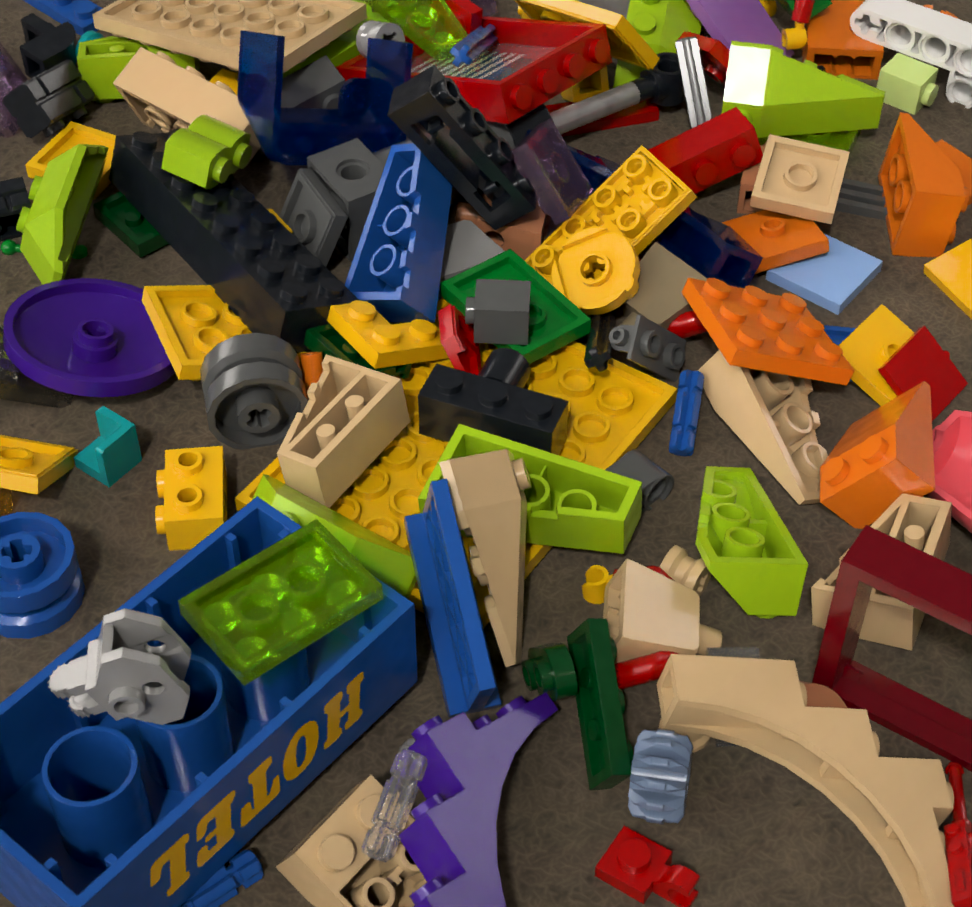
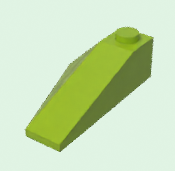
(748, 544)

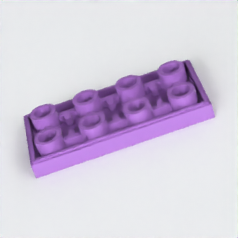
(738, 22)

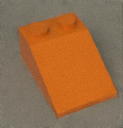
(926, 194)
(881, 459)

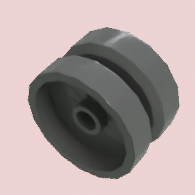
(252, 390)

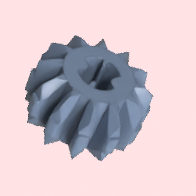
(660, 776)

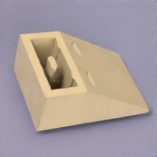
(335, 871)

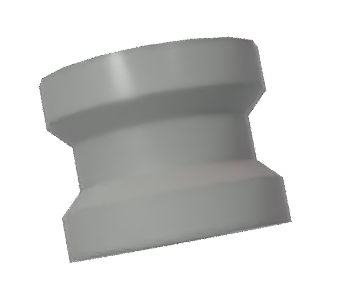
(377, 29)

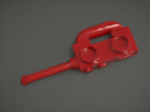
(959, 842)

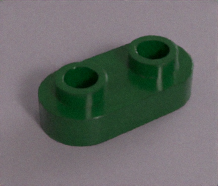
(550, 671)

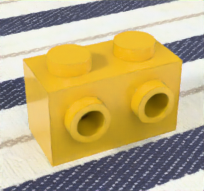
(192, 494)

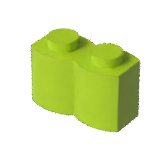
(206, 151)

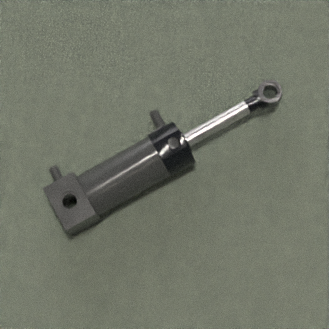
(354, 172)

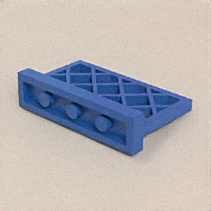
(451, 605)

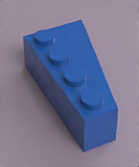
(403, 239)

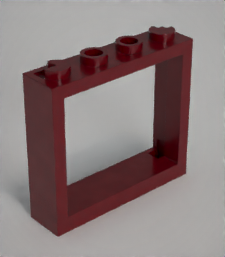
(922, 583)

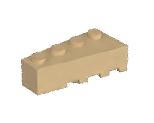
(176, 96)

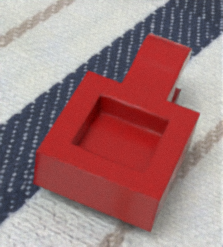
(643, 867)

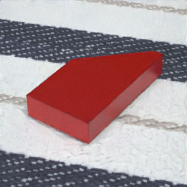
(458, 340)

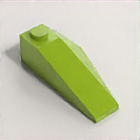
(794, 96)

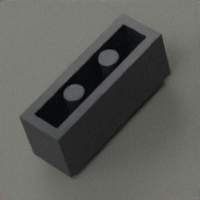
(490, 406)

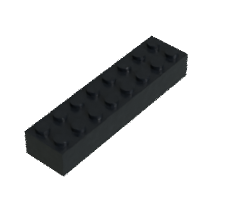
(230, 243)

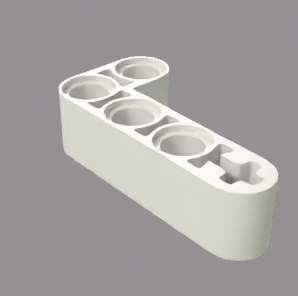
(922, 35)

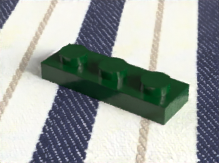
(600, 705)

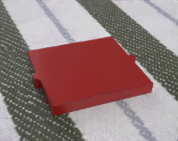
(926, 361)

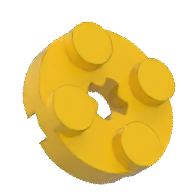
(616, 283)

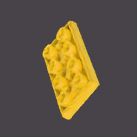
(632, 202)

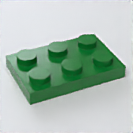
(552, 316)

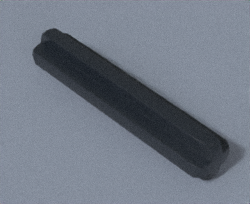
(598, 344)

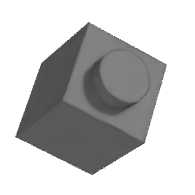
(500, 311)

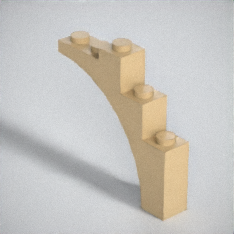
(833, 749)

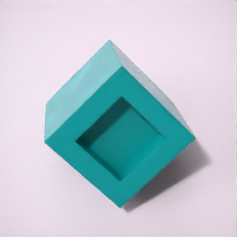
(113, 451)

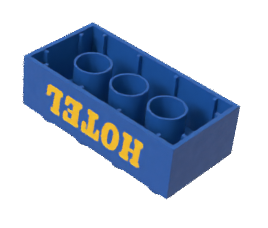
(155, 809)

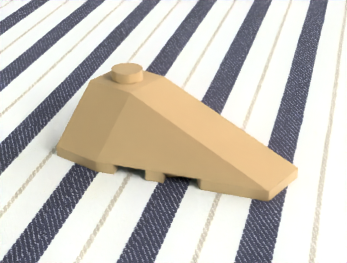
(772, 420)
(493, 509)

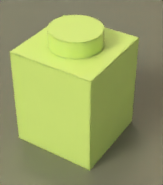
(908, 83)

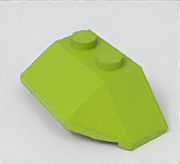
(660, 26)
(60, 210)
(378, 555)

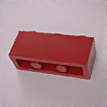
(711, 150)

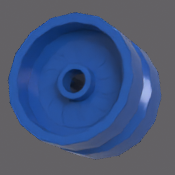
(37, 575)

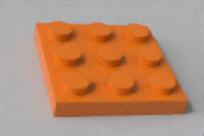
(766, 331)

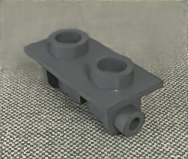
(650, 347)

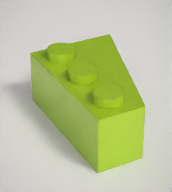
(105, 58)

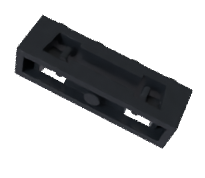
(462, 146)

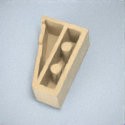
(342, 429)

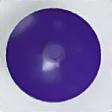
(86, 338)

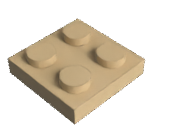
(799, 179)

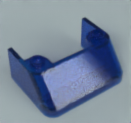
(296, 133)

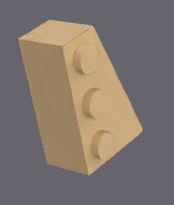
(888, 621)

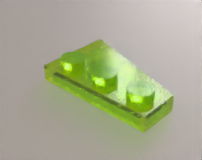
(424, 22)

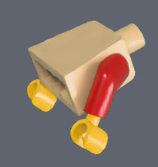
(647, 619)

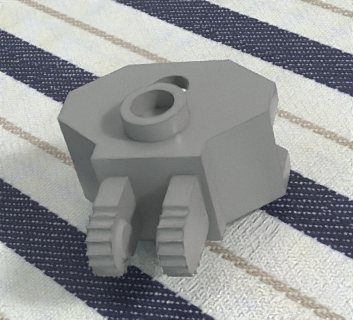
(126, 673)

